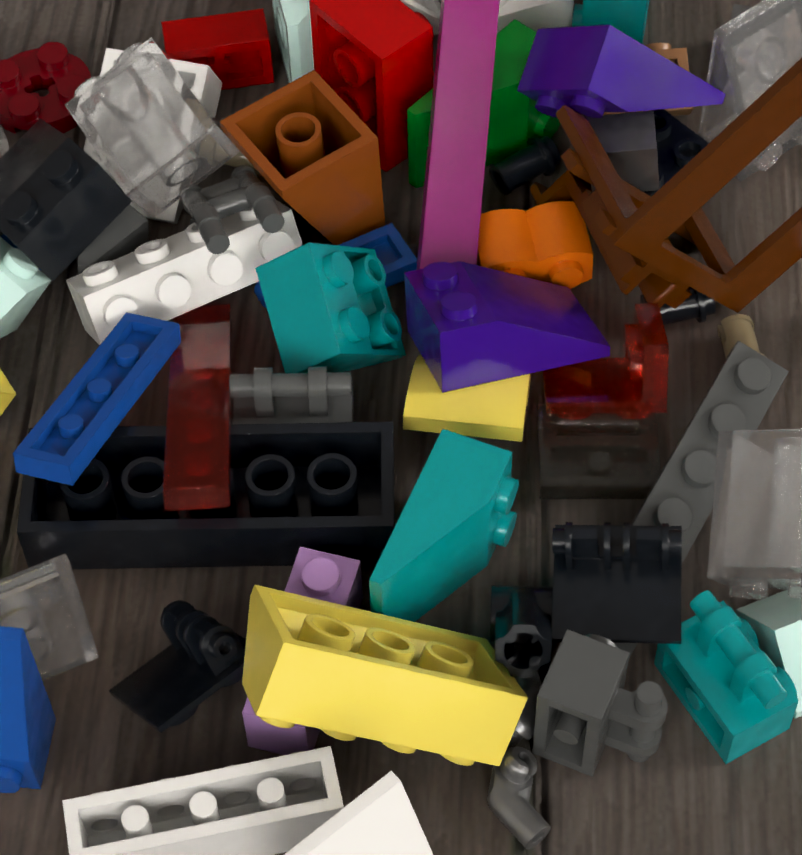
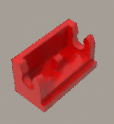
(230, 43)

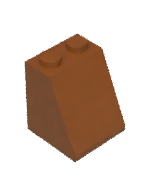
(314, 156)

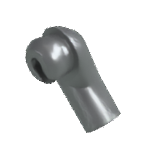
(510, 797)

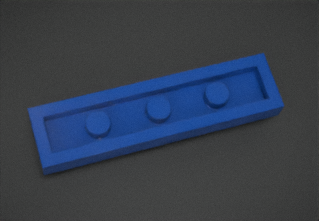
(97, 399)

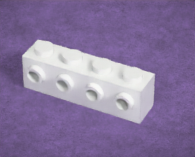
(178, 272)
(220, 811)

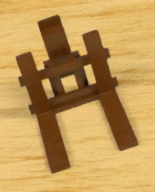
(636, 227)

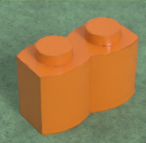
(537, 243)

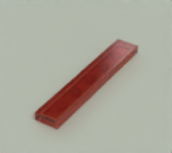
(199, 412)

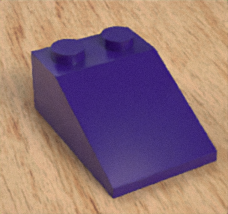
(606, 72)
(494, 324)

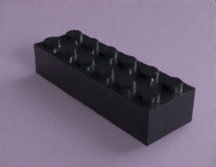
(288, 490)

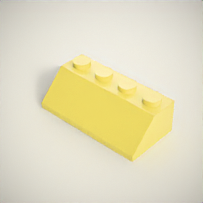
(377, 678)

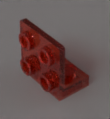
(623, 386)

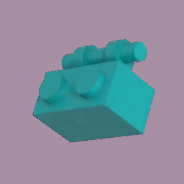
(727, 679)

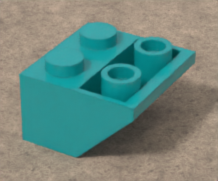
(330, 308)

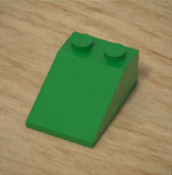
(511, 112)

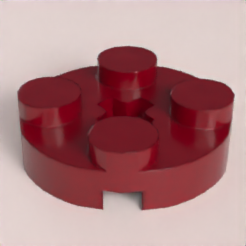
(37, 69)

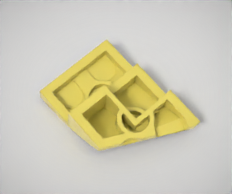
(480, 410)

